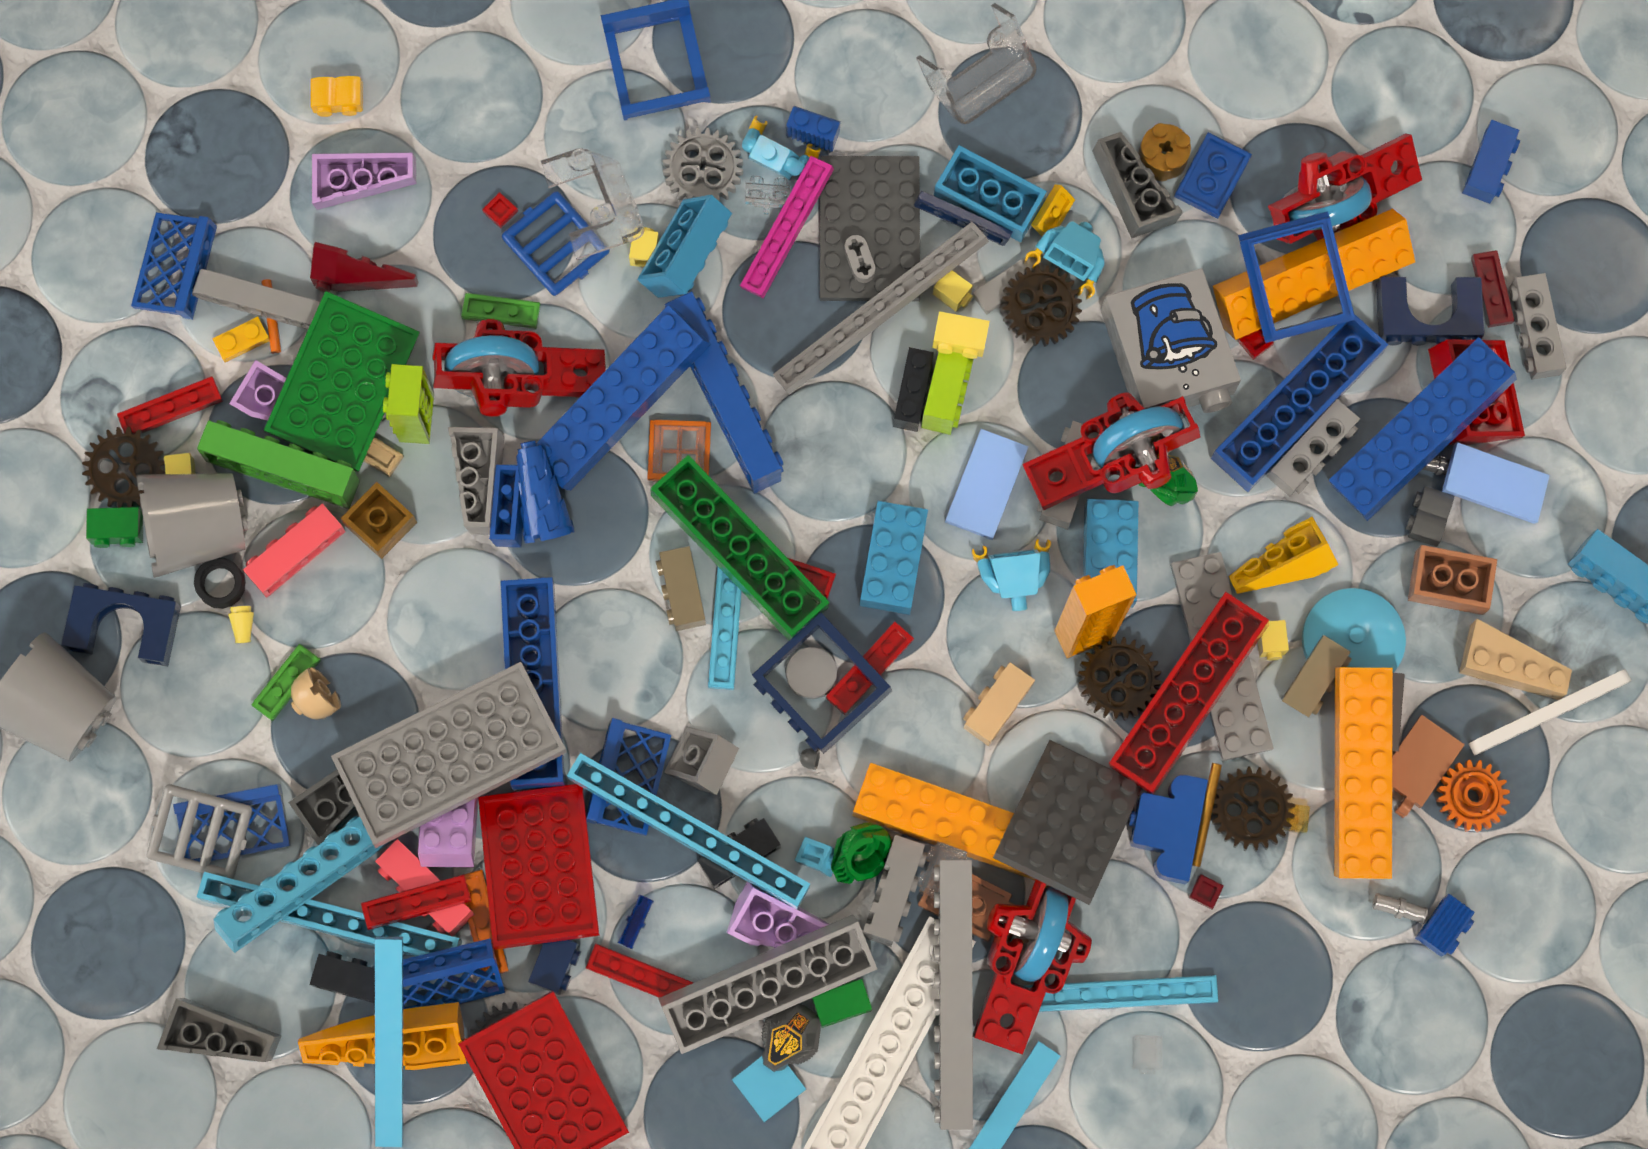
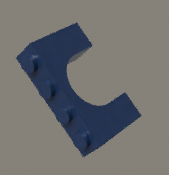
(1399, 325)
(92, 604)

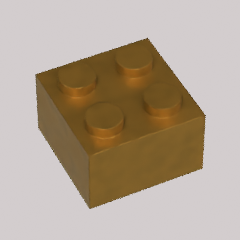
(379, 520)

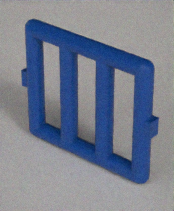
(524, 253)

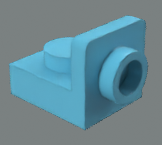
(816, 856)

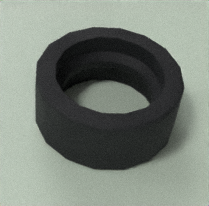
(231, 598)

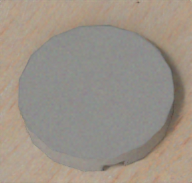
(811, 673)

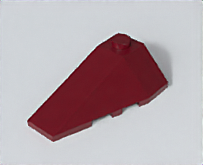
(340, 272)

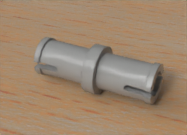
(1400, 908)

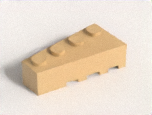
(1508, 662)

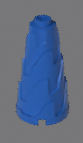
(542, 507)

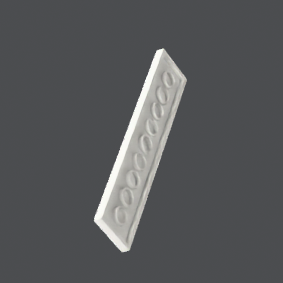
(883, 1052)

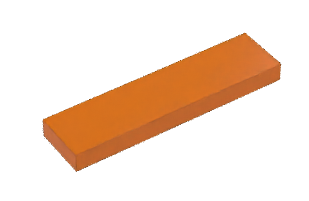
(480, 922)

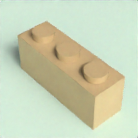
(998, 703)

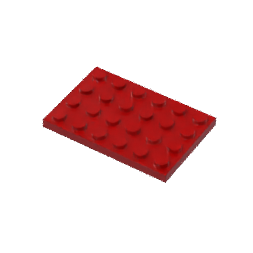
(538, 866)
(542, 1080)

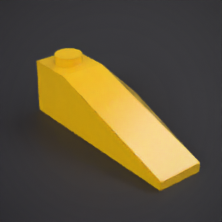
(1295, 557)

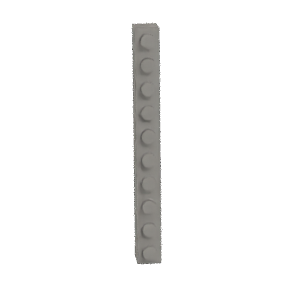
(955, 995)

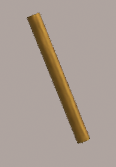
(1206, 812)

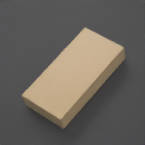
(383, 457)

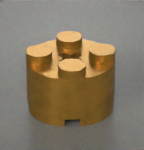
(1172, 141)

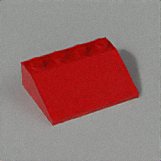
(1502, 417)

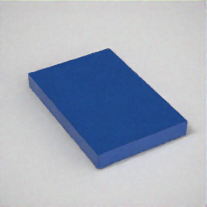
(1212, 175)

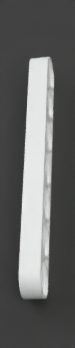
(1549, 712)

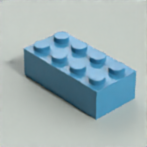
(990, 192)
(685, 246)
(1111, 537)
(893, 557)
(1614, 572)

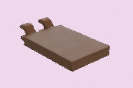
(1422, 763)
(983, 900)

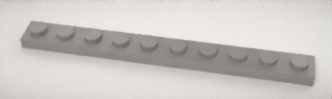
(880, 308)

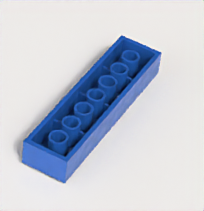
(621, 396)
(730, 401)
(1298, 402)
(1423, 429)
(532, 639)

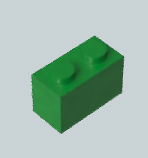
(114, 526)
(842, 1003)

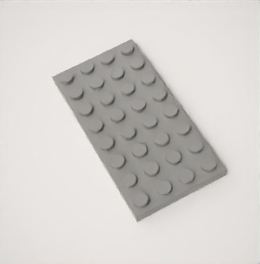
(448, 754)

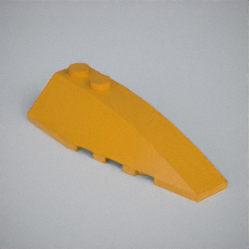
(428, 1039)

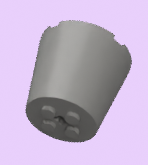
(190, 519)
(53, 700)

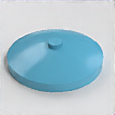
(1359, 623)

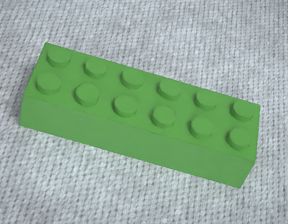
(279, 464)

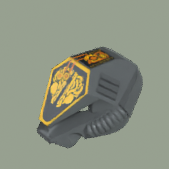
(790, 1037)

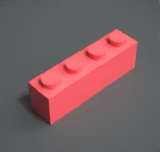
(293, 550)
(407, 872)

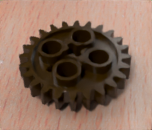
(1050, 326)
(106, 482)
(1104, 661)
(1268, 791)

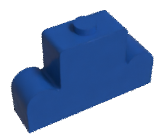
(1170, 826)

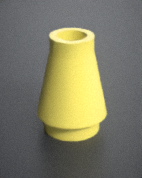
(241, 622)

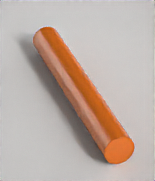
(272, 327)

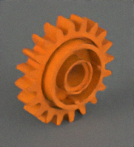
(1484, 784)

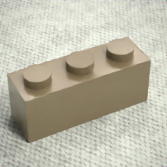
(681, 589)
(1316, 676)

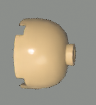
(313, 696)

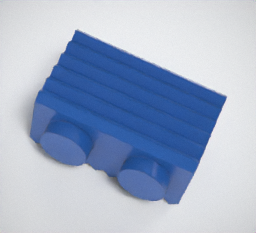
(812, 128)
(1445, 926)

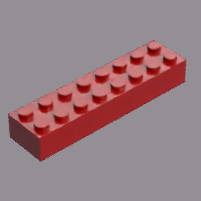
(1189, 693)

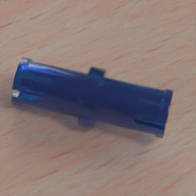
(635, 921)

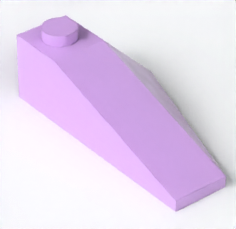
(258, 391)
(769, 921)

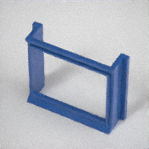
(645, 17)
(1247, 244)

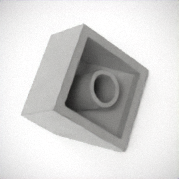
(702, 760)

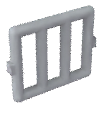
(195, 798)

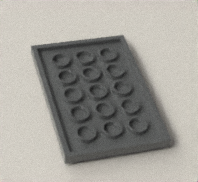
(874, 201)
(1068, 822)

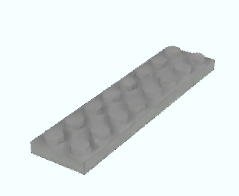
(1238, 714)

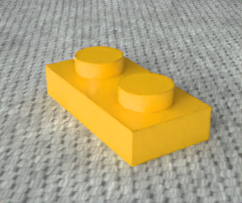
(1053, 210)
(241, 339)

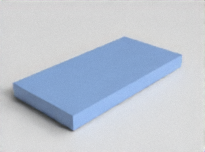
(1495, 483)
(986, 484)

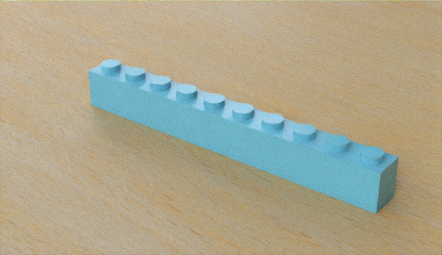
(688, 831)
(330, 918)

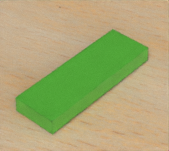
(507, 310)
(278, 690)

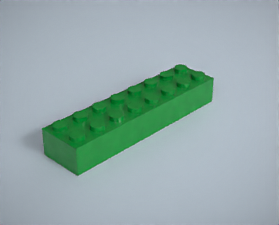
(738, 547)

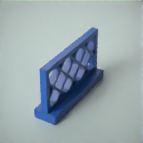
(197, 259)
(608, 759)
(248, 797)
(445, 964)

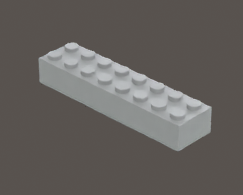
(767, 983)

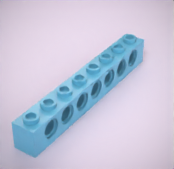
(284, 902)

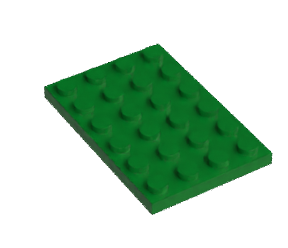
(340, 381)

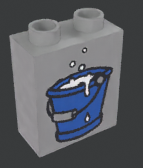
(1172, 343)

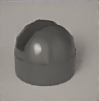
(810, 758)

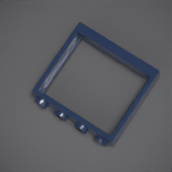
(882, 690)

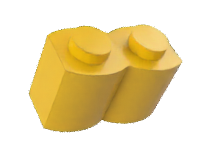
(336, 95)

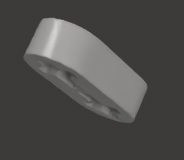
(865, 257)

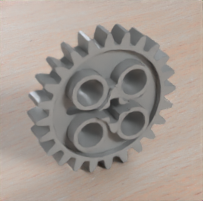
(705, 146)

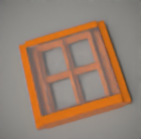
(674, 440)

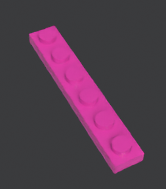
(787, 227)

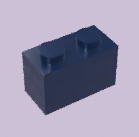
(554, 965)

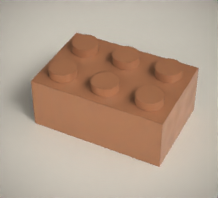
(1452, 580)

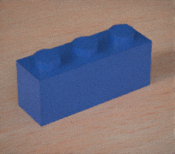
(1492, 162)
(506, 514)

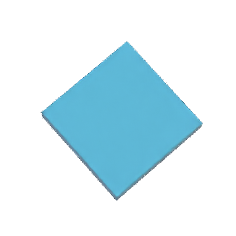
(767, 1089)

